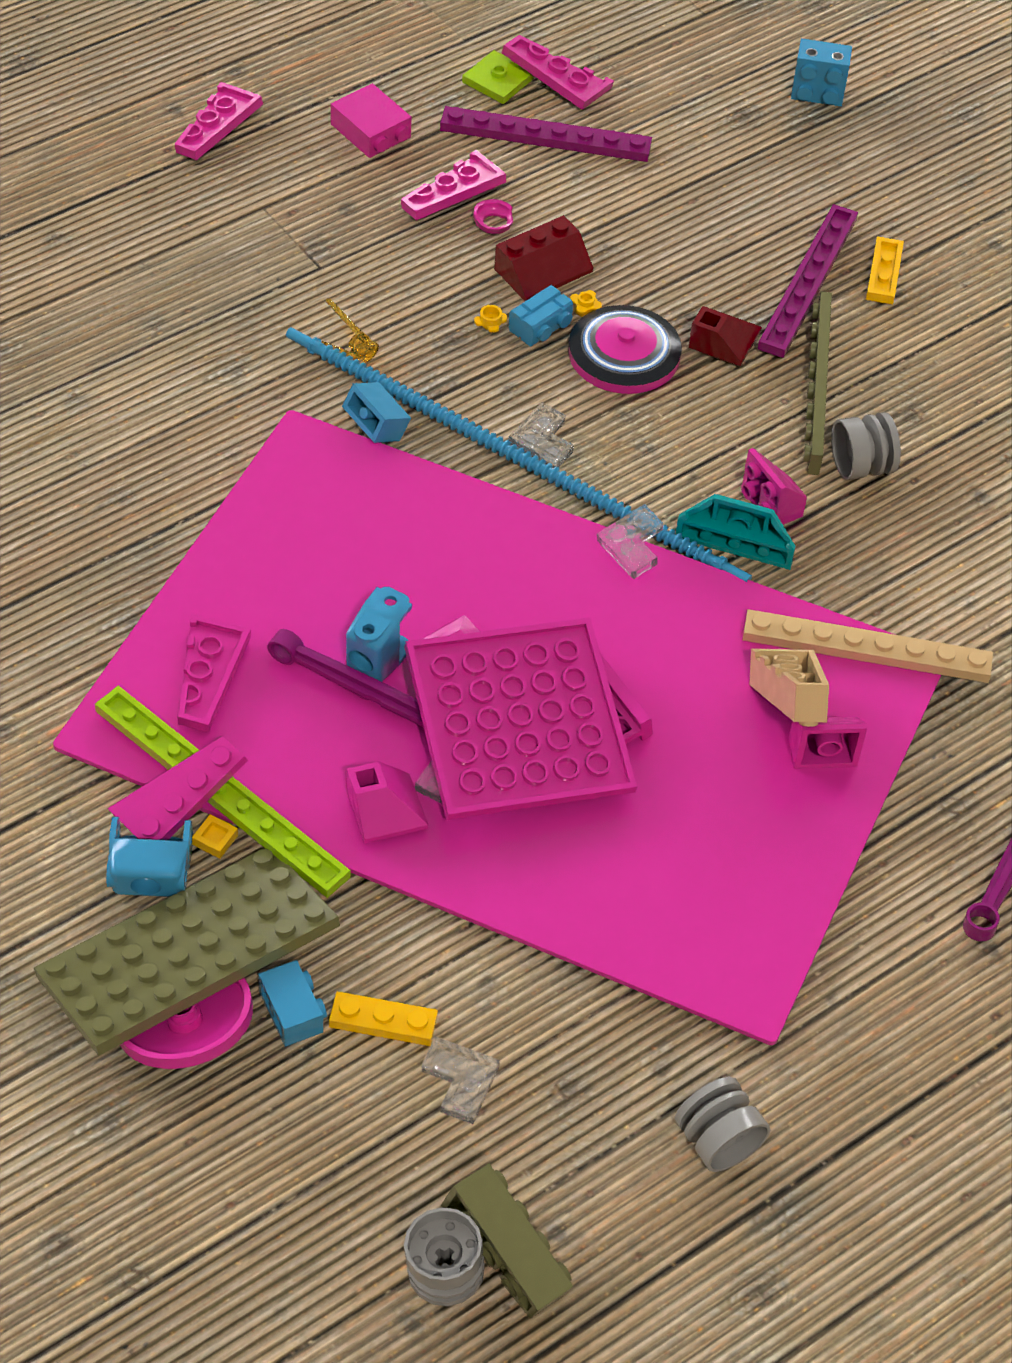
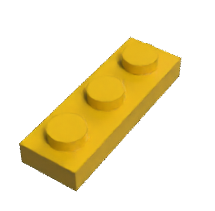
(884, 270)
(383, 1018)

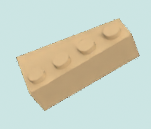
(791, 683)

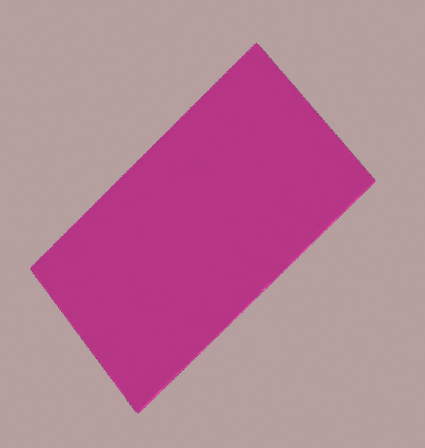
(686, 890)

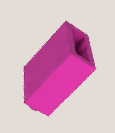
(371, 120)

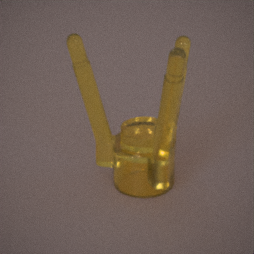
(361, 345)

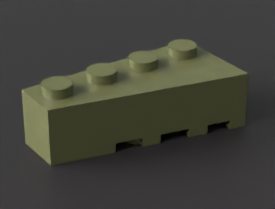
(510, 1240)

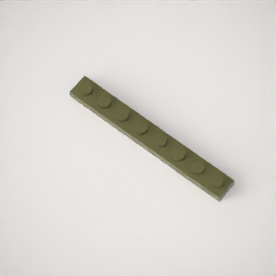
(818, 388)

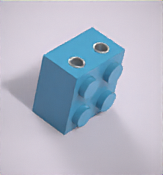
(821, 72)

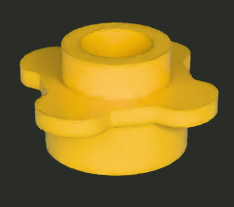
(585, 302)
(490, 318)

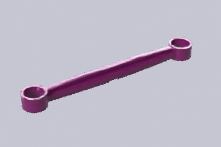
(288, 647)
(992, 900)

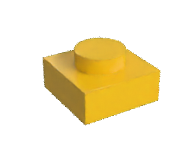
(215, 836)

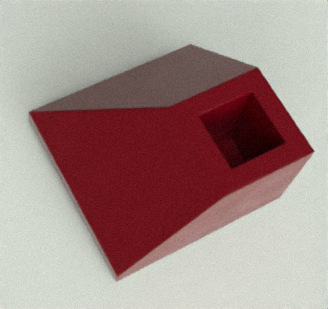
(722, 335)

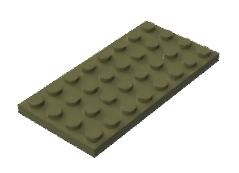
(185, 949)

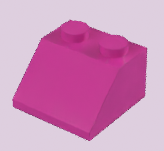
(827, 744)

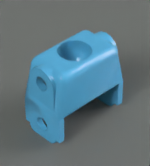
(374, 635)
(148, 865)

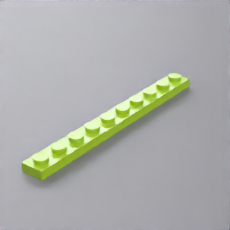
(232, 799)

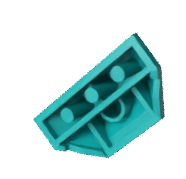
(738, 530)

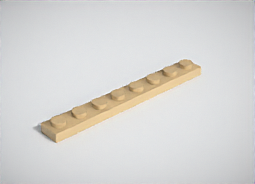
(868, 646)

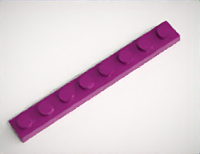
(546, 133)
(807, 281)

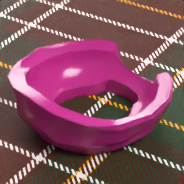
(493, 207)

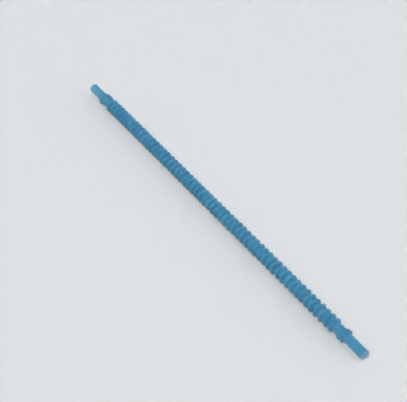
(315, 346)

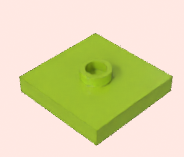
(497, 77)

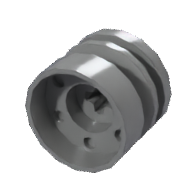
(865, 446)
(722, 1124)
(444, 1238)

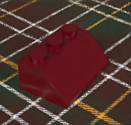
(543, 257)

